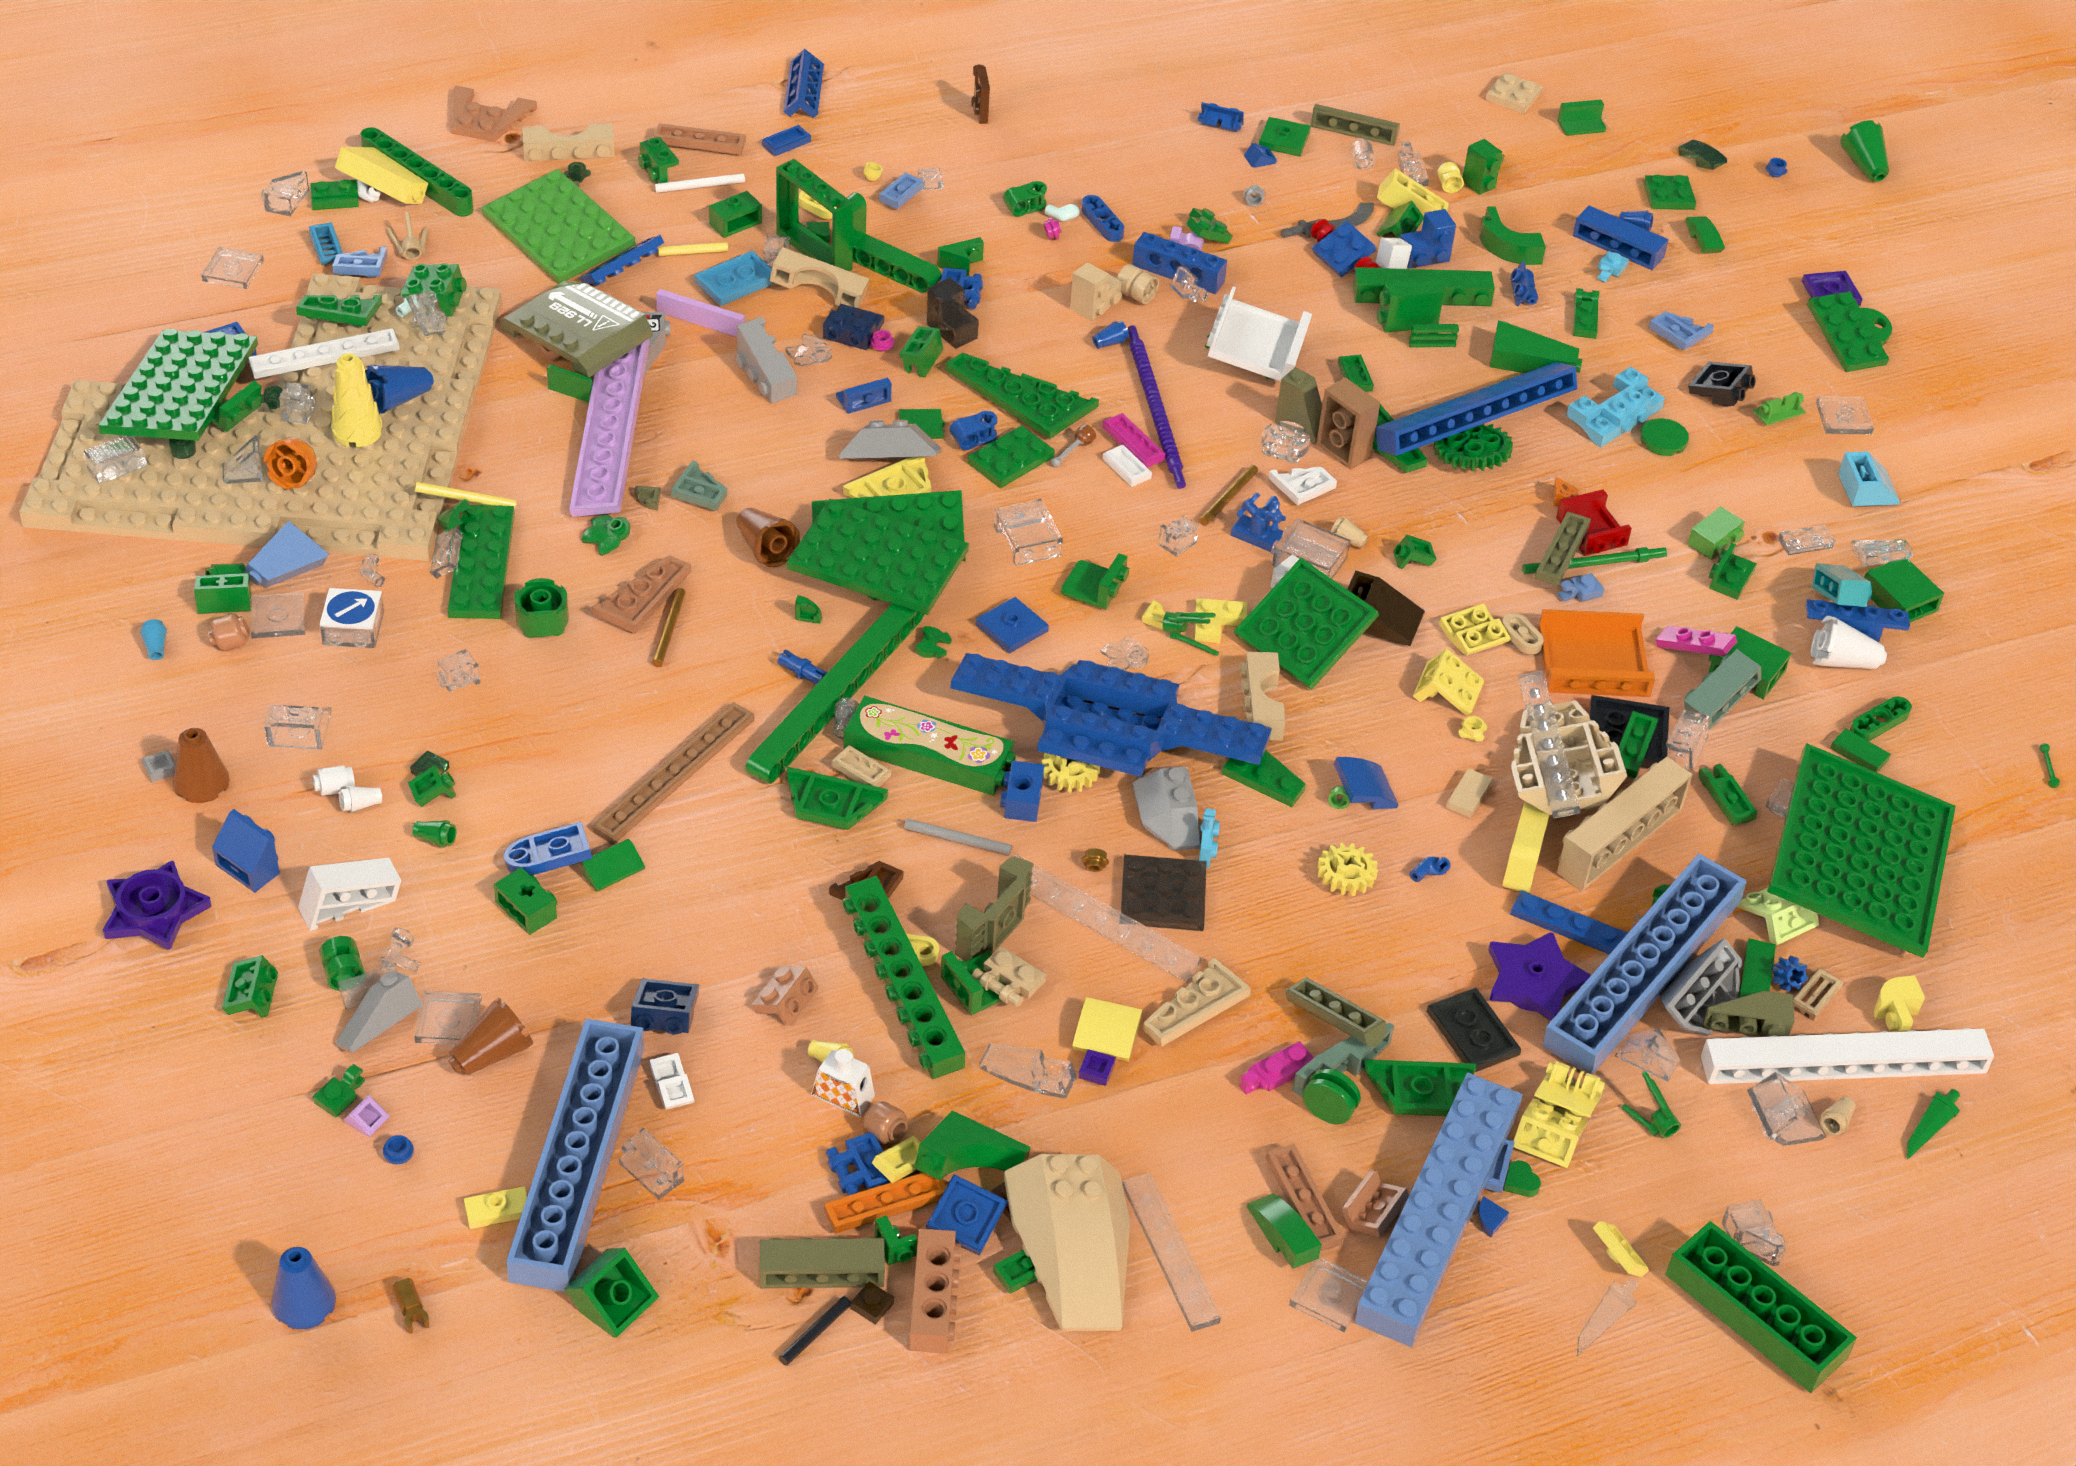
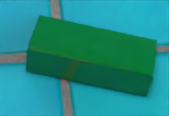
(612, 865)

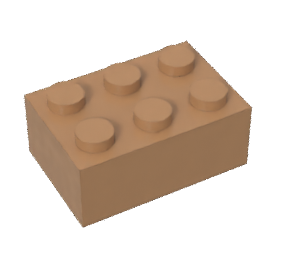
(1348, 423)

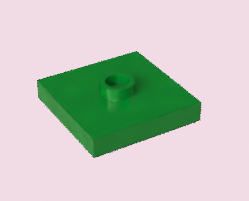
(1285, 136)

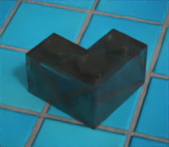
(948, 313)

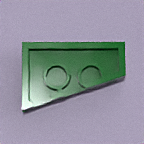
(348, 310)
(1267, 778)

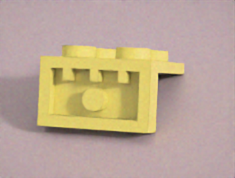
(1451, 679)
(1549, 1132)

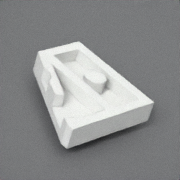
(1303, 484)

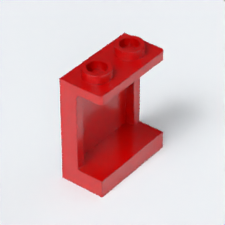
(1604, 530)

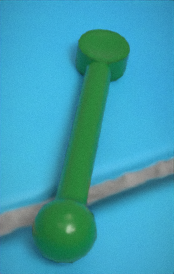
(2053, 781)

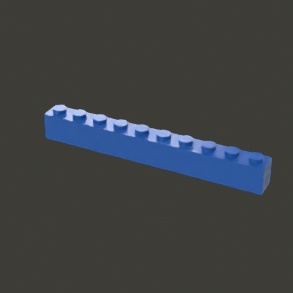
(1476, 408)

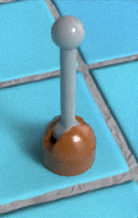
(1084, 436)

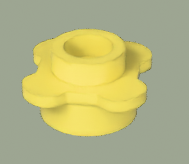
(1473, 728)

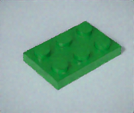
(1011, 456)

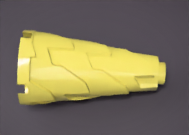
(354, 410)

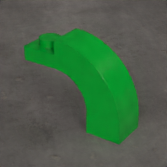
(1510, 244)

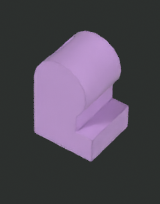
(1190, 240)

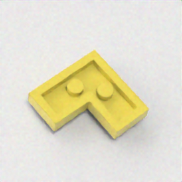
(1227, 613)

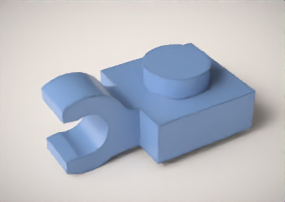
(1584, 587)

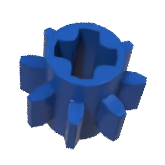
(1789, 973)

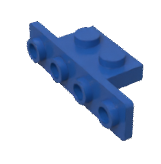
(1867, 619)

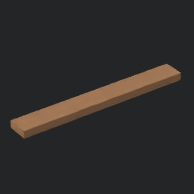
(673, 773)

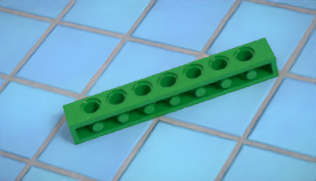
(870, 896)

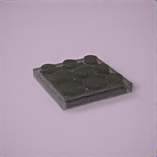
(1164, 892)

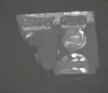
(1881, 551)

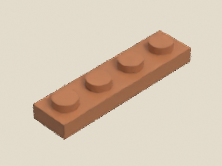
(701, 138)
(1304, 1194)

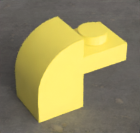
(1898, 1002)

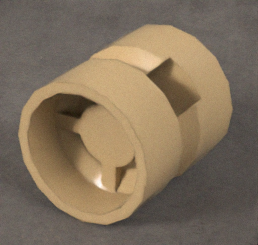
(1138, 284)

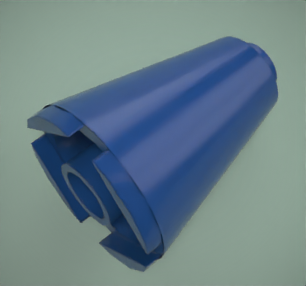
(397, 384)
(301, 1290)

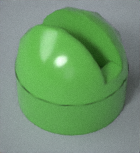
(1337, 803)

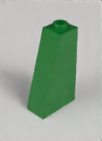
(1525, 351)

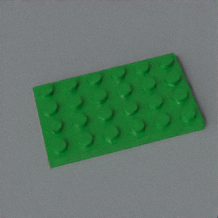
(878, 556)

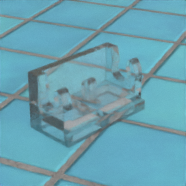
(1688, 737)
(652, 1164)

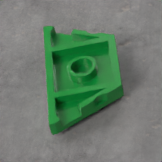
(832, 799)
(1418, 1085)

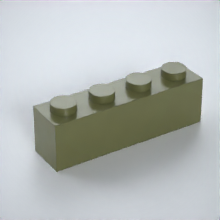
(821, 1262)

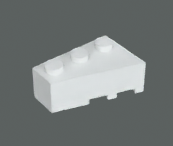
(346, 887)

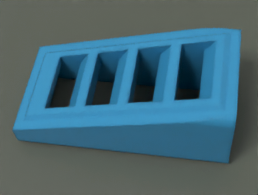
(324, 231)

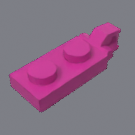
(1276, 1069)

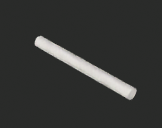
(699, 183)

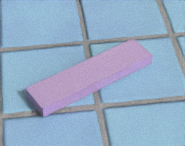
(698, 312)

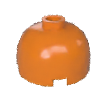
(290, 462)

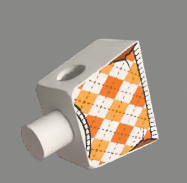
(844, 1082)

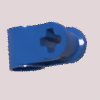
(973, 432)

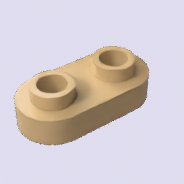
(1523, 634)

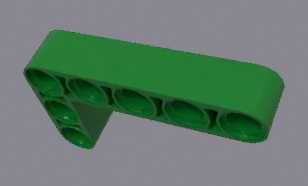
(886, 258)

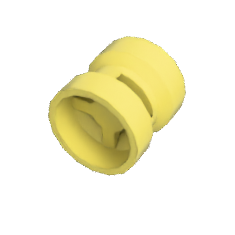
(1450, 177)

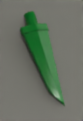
(1935, 1117)

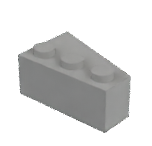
(763, 363)

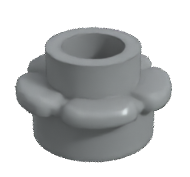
(1254, 200)

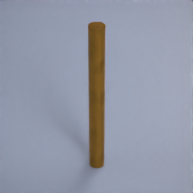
(1228, 495)
(668, 627)

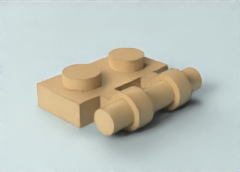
(1012, 971)

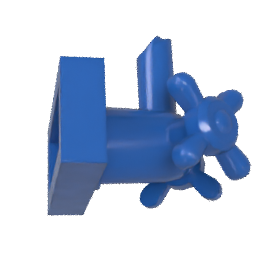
(1257, 528)

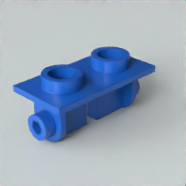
(1231, 118)
(1523, 285)

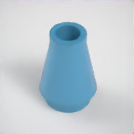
(154, 637)

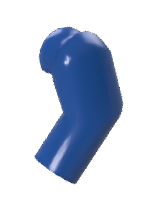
(1430, 866)

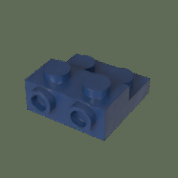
(852, 326)
(664, 1006)

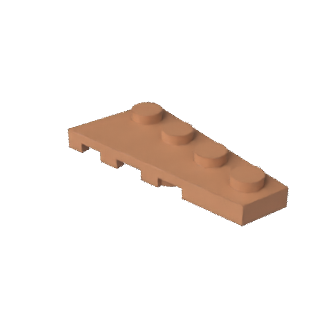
(644, 595)

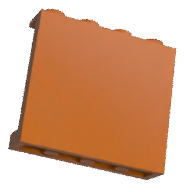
(1595, 653)

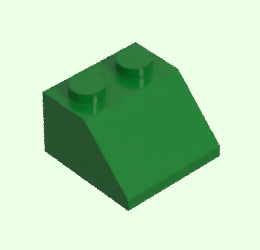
(612, 1291)

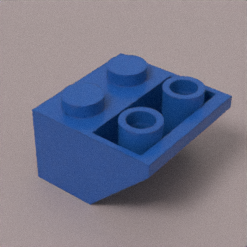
(246, 851)

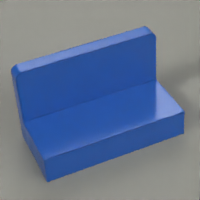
(865, 395)

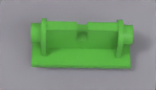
(1779, 409)

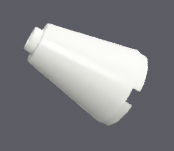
(1845, 647)

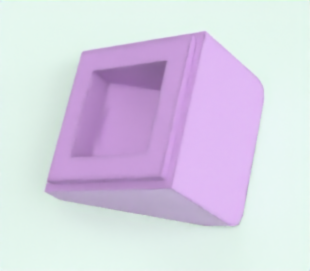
(367, 1116)

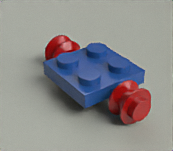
(1342, 247)

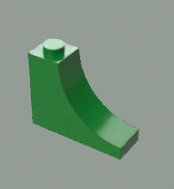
(967, 1144)

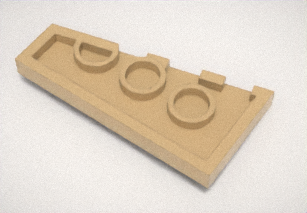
(1201, 1000)

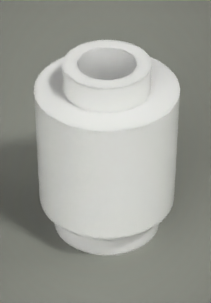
(333, 779)

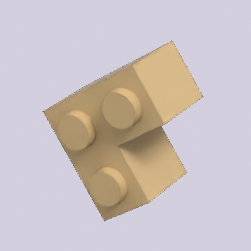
(1093, 291)

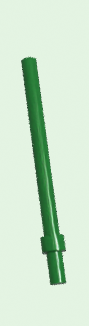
(1640, 555)

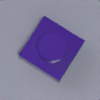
(1097, 1067)

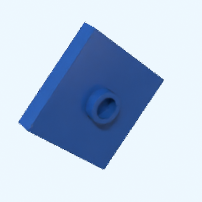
(1012, 624)
(969, 1212)

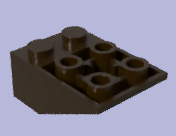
(1397, 616)

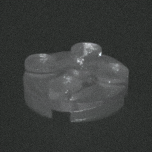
(1274, 441)

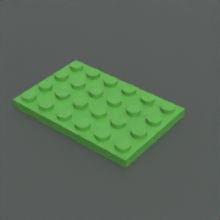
(558, 226)

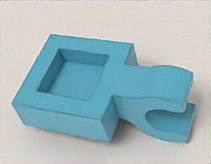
(1611, 264)

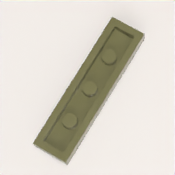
(1562, 549)

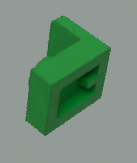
(1414, 549)
(431, 785)
(895, 1248)

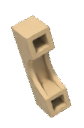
(593, 142)
(797, 269)
(1262, 676)

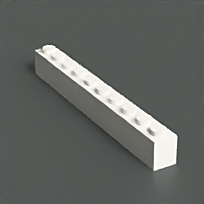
(1847, 1055)

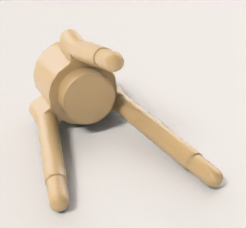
(411, 246)

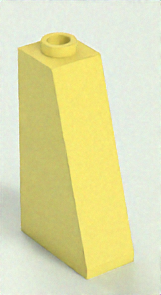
(382, 173)

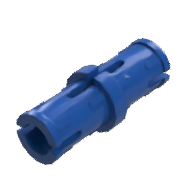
(802, 667)

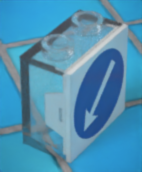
(352, 618)

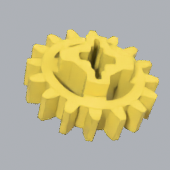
(1069, 772)
(1347, 869)

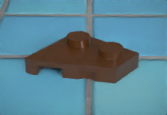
(888, 876)

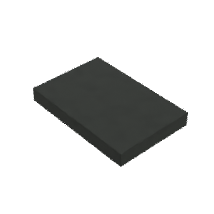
(1473, 1029)

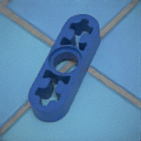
(1088, 208)

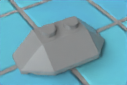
(890, 441)
(1168, 806)
(1702, 984)

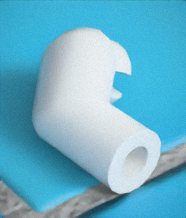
(367, 193)

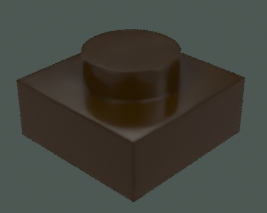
(872, 1302)

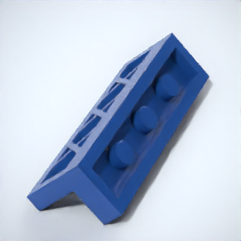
(799, 80)

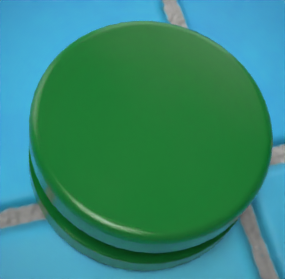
(1331, 1096)

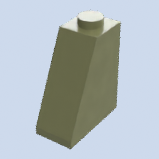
(1300, 402)

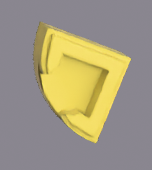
(1154, 615)

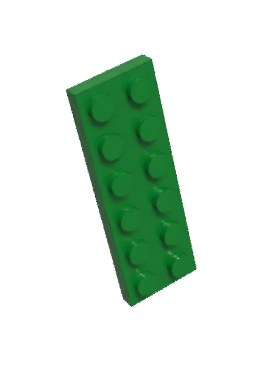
(482, 562)

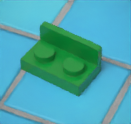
(1731, 573)
(250, 986)

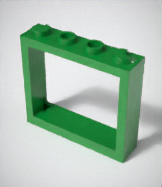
(795, 176)

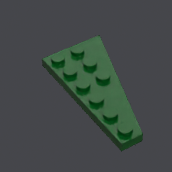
(1023, 396)
(932, 511)

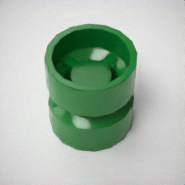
(340, 960)

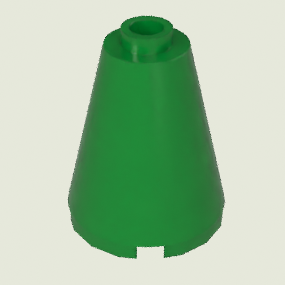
(1867, 149)

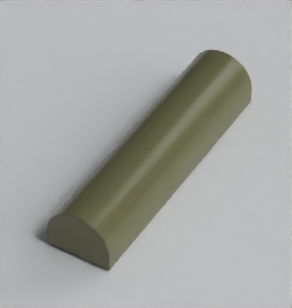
(1355, 124)
(1337, 1011)

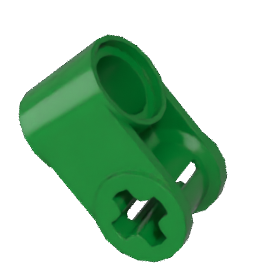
(1024, 199)

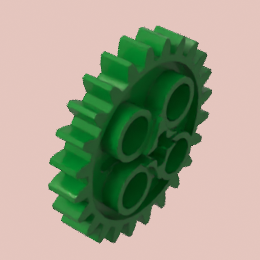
(1475, 448)

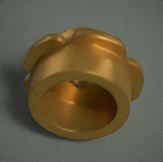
(1095, 859)

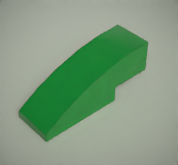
(1285, 1230)

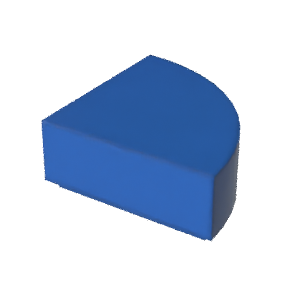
(1491, 1216)

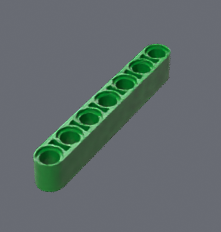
(441, 186)

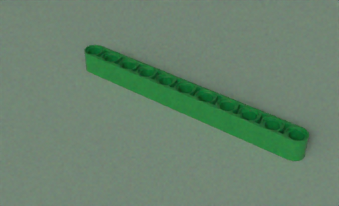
(840, 682)

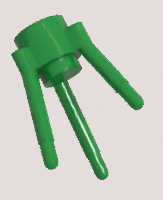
(1178, 622)
(1663, 1119)

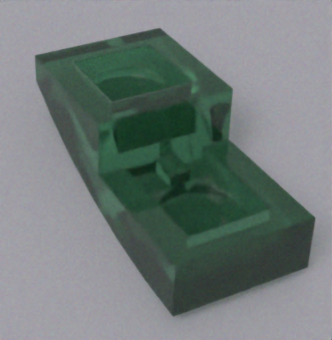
(1705, 155)

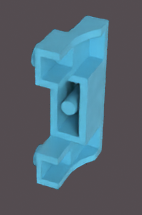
(1618, 413)

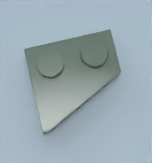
(699, 488)

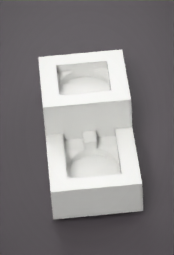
(671, 1081)

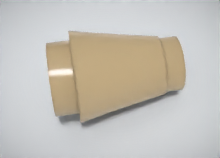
(1349, 530)
(1838, 1116)

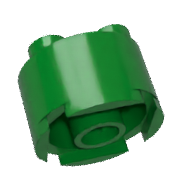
(541, 608)

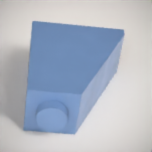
(285, 556)

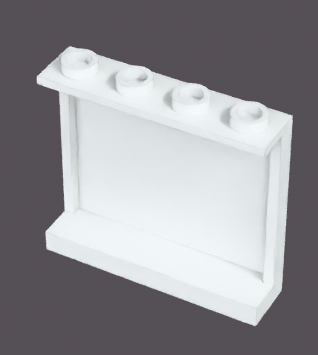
(1256, 338)

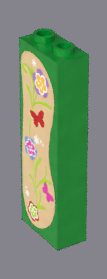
(929, 745)

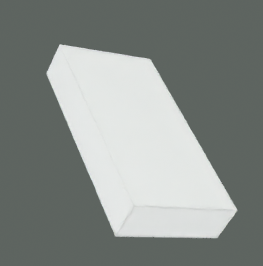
(1127, 465)

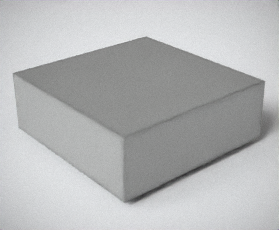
(159, 766)

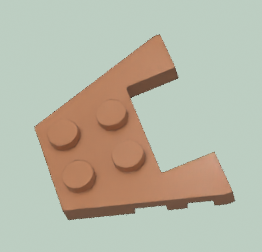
(483, 121)

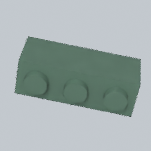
(1723, 687)

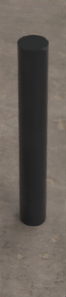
(814, 1330)

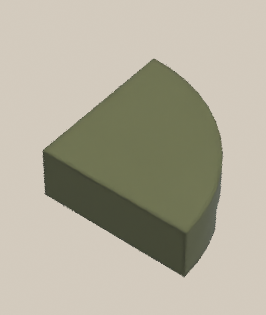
(648, 496)

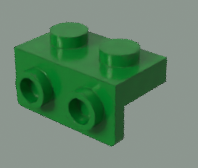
(656, 159)
(238, 406)

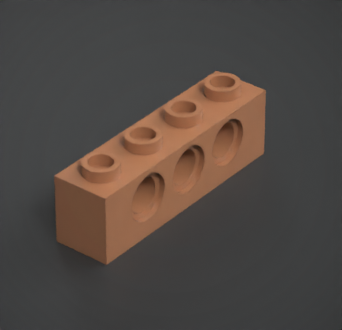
(930, 1333)

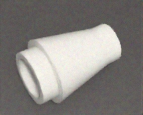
(358, 798)

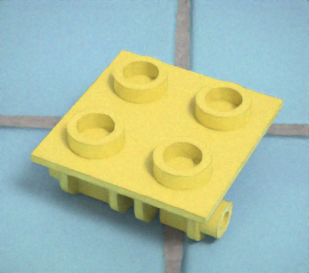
(1569, 1094)

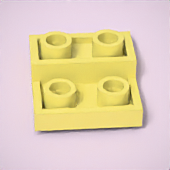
(1474, 629)
(1107, 1028)

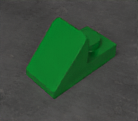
(961, 254)

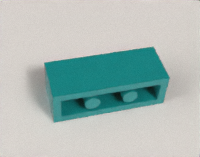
(1841, 585)

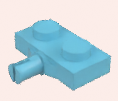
(1209, 829)

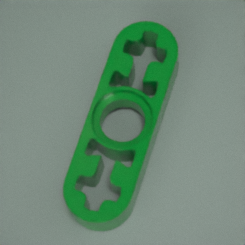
(1884, 710)

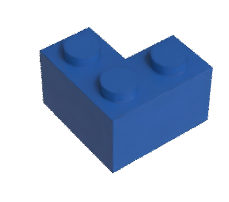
(1433, 242)

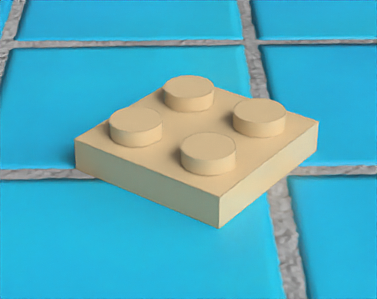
(1514, 93)

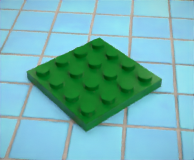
(1307, 623)

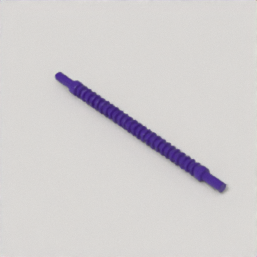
(1156, 407)

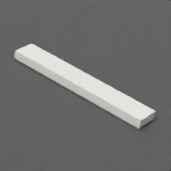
(323, 353)

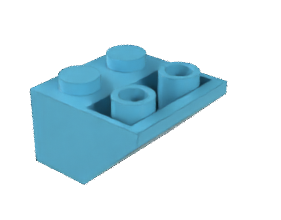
(1866, 480)

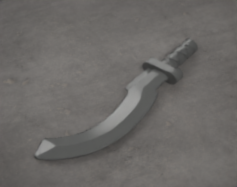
(1361, 215)

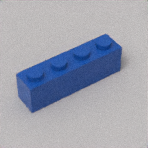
(1620, 237)

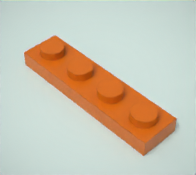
(883, 1200)

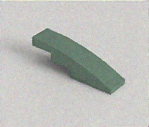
(1343, 1056)

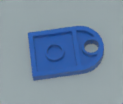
(548, 850)

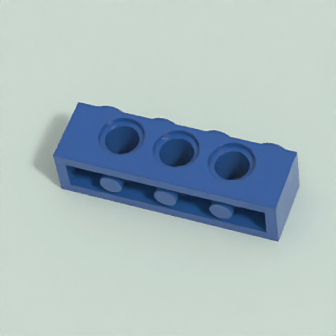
(1165, 257)

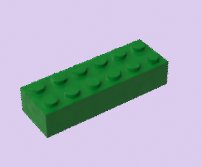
(1760, 1306)

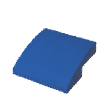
(1365, 782)

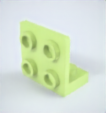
(1782, 917)

